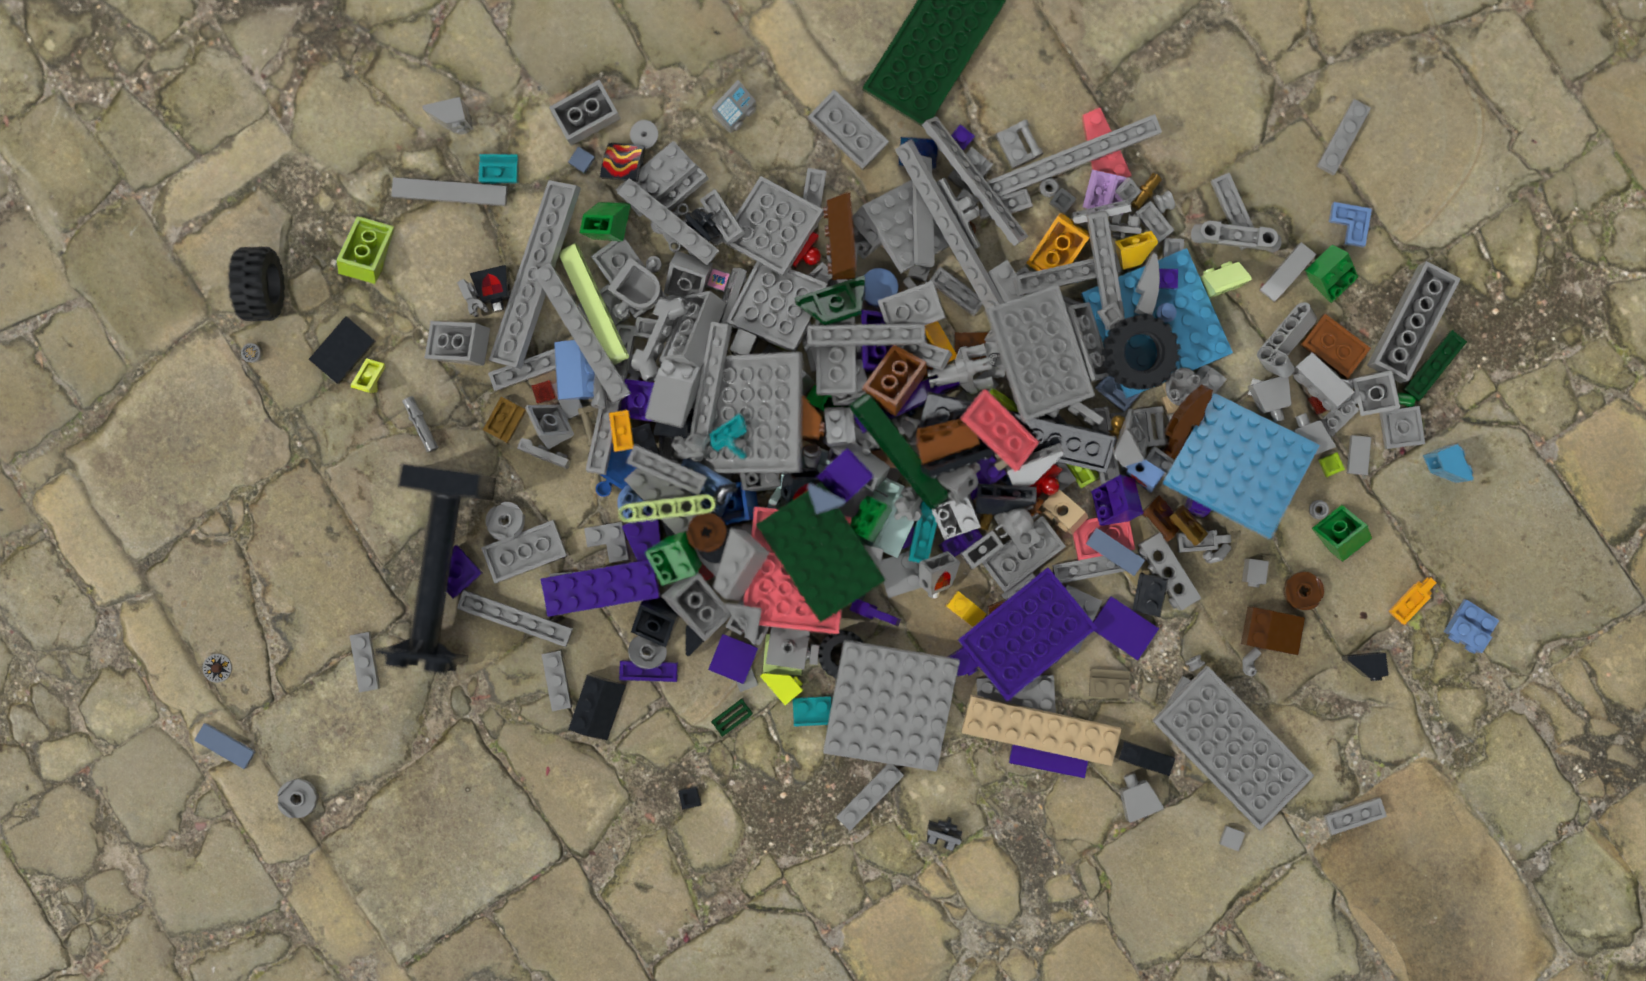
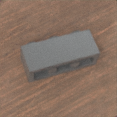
(1322, 383)
(874, 464)

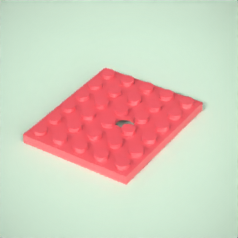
(778, 595)

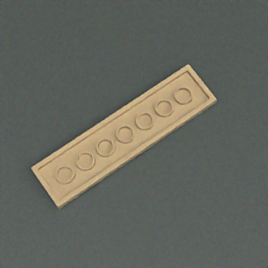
(1041, 730)

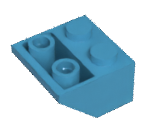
(1449, 464)

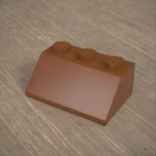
(895, 379)
(811, 422)

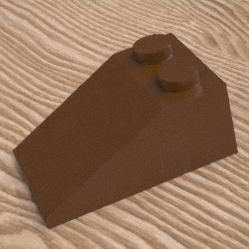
(1272, 630)

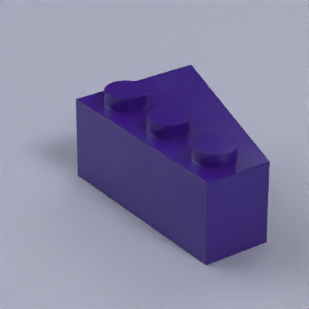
(643, 536)

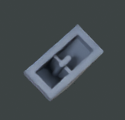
(823, 500)

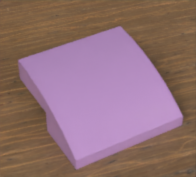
(1102, 189)

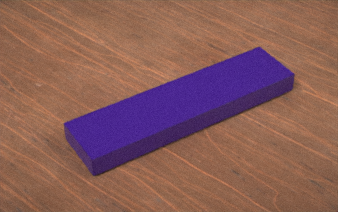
(1047, 761)

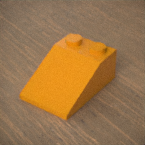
(1059, 245)

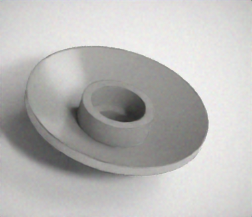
(639, 646)

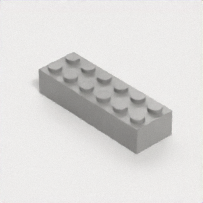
(1414, 321)

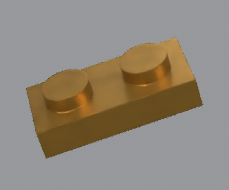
(1189, 525)

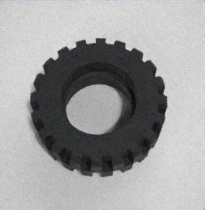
(256, 283)
(1166, 352)

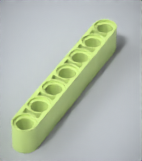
(593, 303)

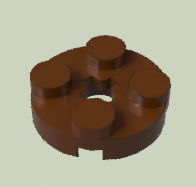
(717, 535)
(1294, 584)

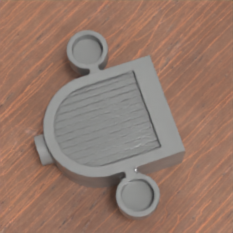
(636, 287)

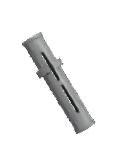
(416, 417)

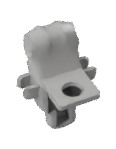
(1016, 523)

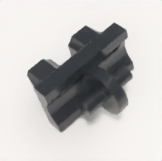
(703, 223)
(944, 831)

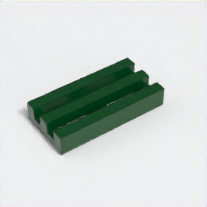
(718, 726)

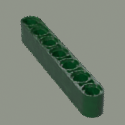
(898, 450)

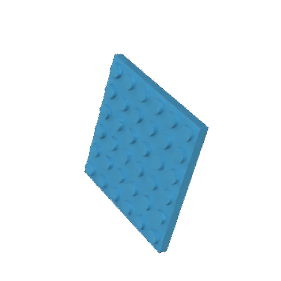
(1195, 320)
(1241, 465)

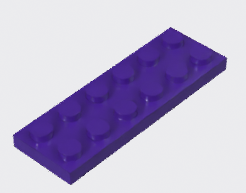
(600, 587)

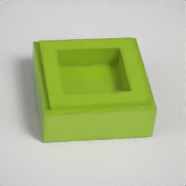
(1331, 464)

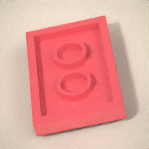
(1120, 532)

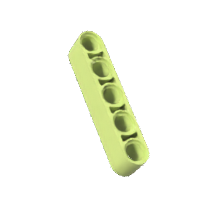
(657, 508)

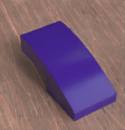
(959, 543)

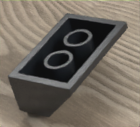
(597, 707)

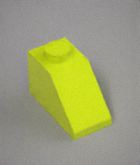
(783, 685)

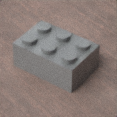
(584, 112)

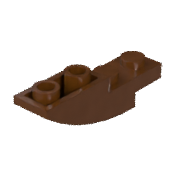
(1189, 412)

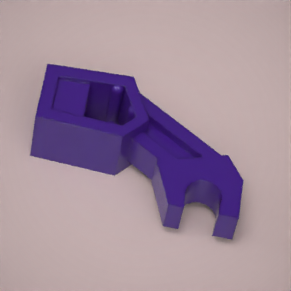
(870, 611)

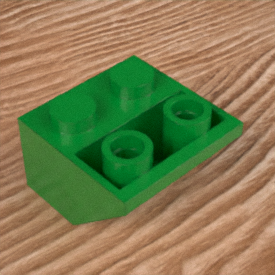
(606, 221)
(1332, 273)
(870, 518)
(674, 559)

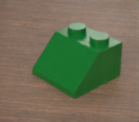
(1342, 533)

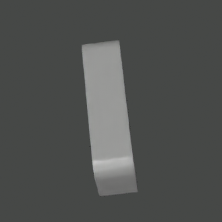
(1276, 349)

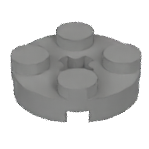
(512, 529)
(286, 799)

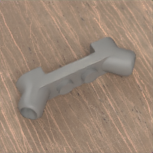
(1238, 236)
(667, 312)

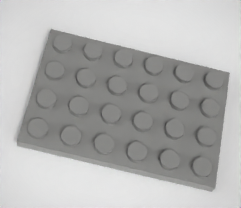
(1040, 352)

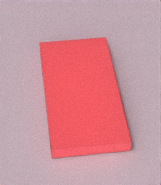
(1000, 430)

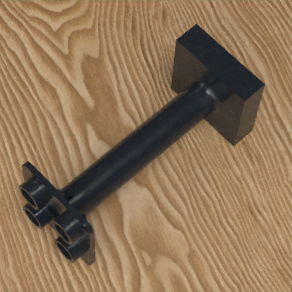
(446, 492)

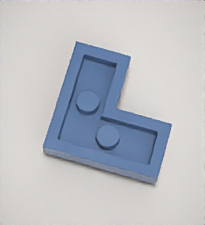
(1355, 218)

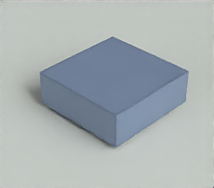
(581, 160)

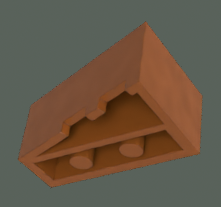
(945, 439)

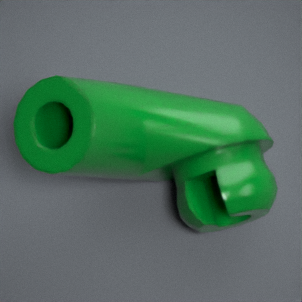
(1406, 399)

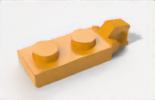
(1412, 601)

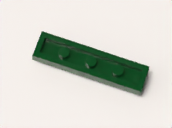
(1435, 365)

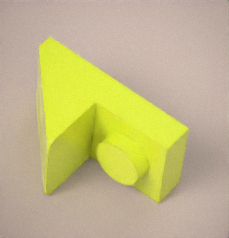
(368, 376)

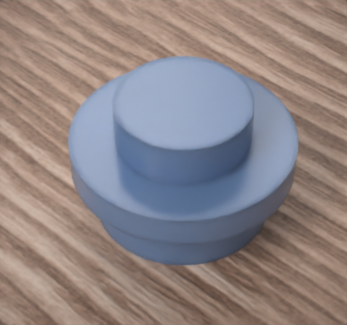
(1166, 312)

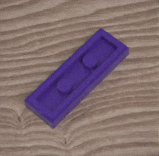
(665, 672)

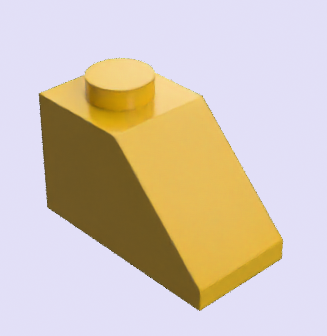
(1135, 249)
(965, 609)

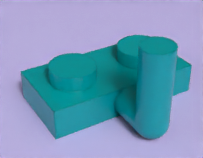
(728, 433)

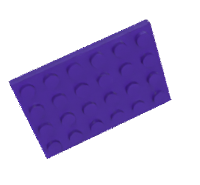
(1027, 634)

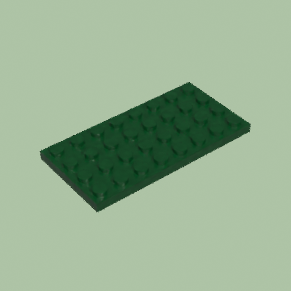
(930, 55)

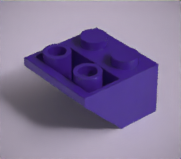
(1117, 501)

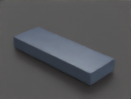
(1115, 552)
(224, 745)

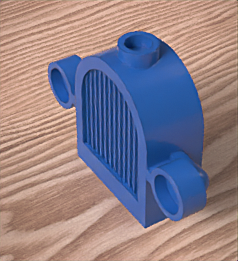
(617, 472)

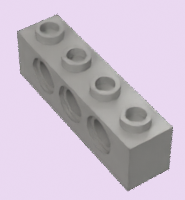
(1188, 593)

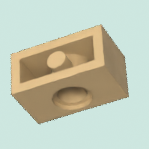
(1072, 520)

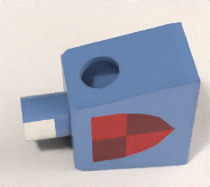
(1148, 478)

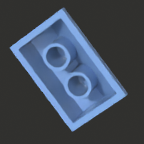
(573, 372)

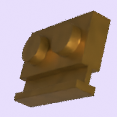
(504, 419)

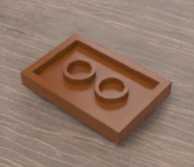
(1335, 346)

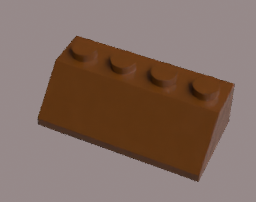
(841, 237)

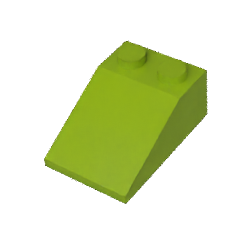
(365, 250)

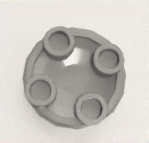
(1181, 385)

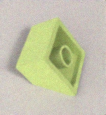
(1224, 279)

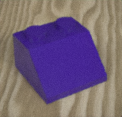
(845, 475)

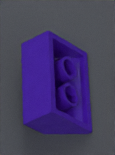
(873, 353)

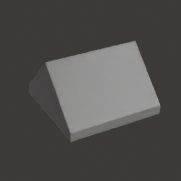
(1380, 392)
(550, 423)

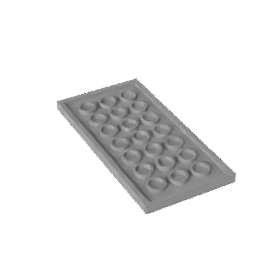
(1233, 748)

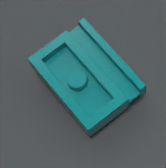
(498, 168)
(811, 710)

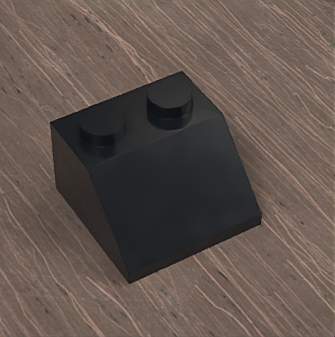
(655, 621)

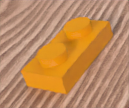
(621, 430)

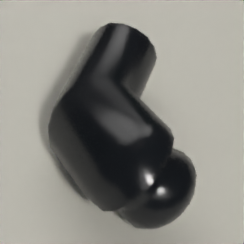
(722, 490)

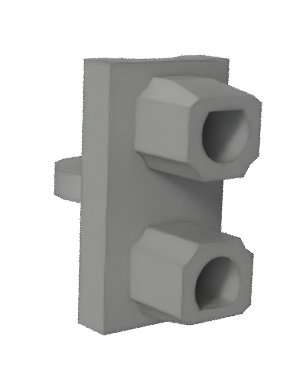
(1132, 226)
(692, 447)
(908, 505)

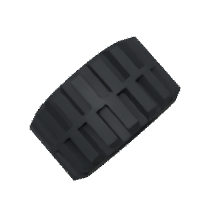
(826, 647)

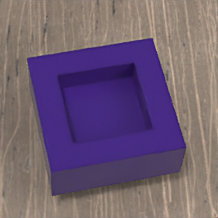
(962, 137)
(1168, 278)

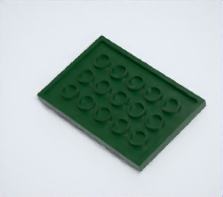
(820, 555)

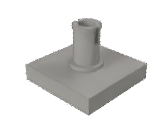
(787, 647)

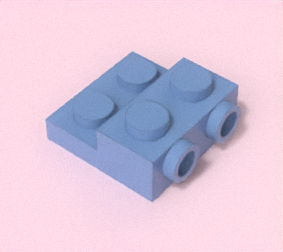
(1471, 627)

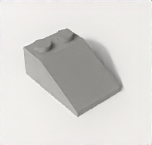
(457, 342)
(673, 393)
(697, 605)

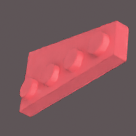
(1095, 126)

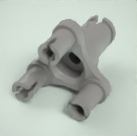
(963, 370)

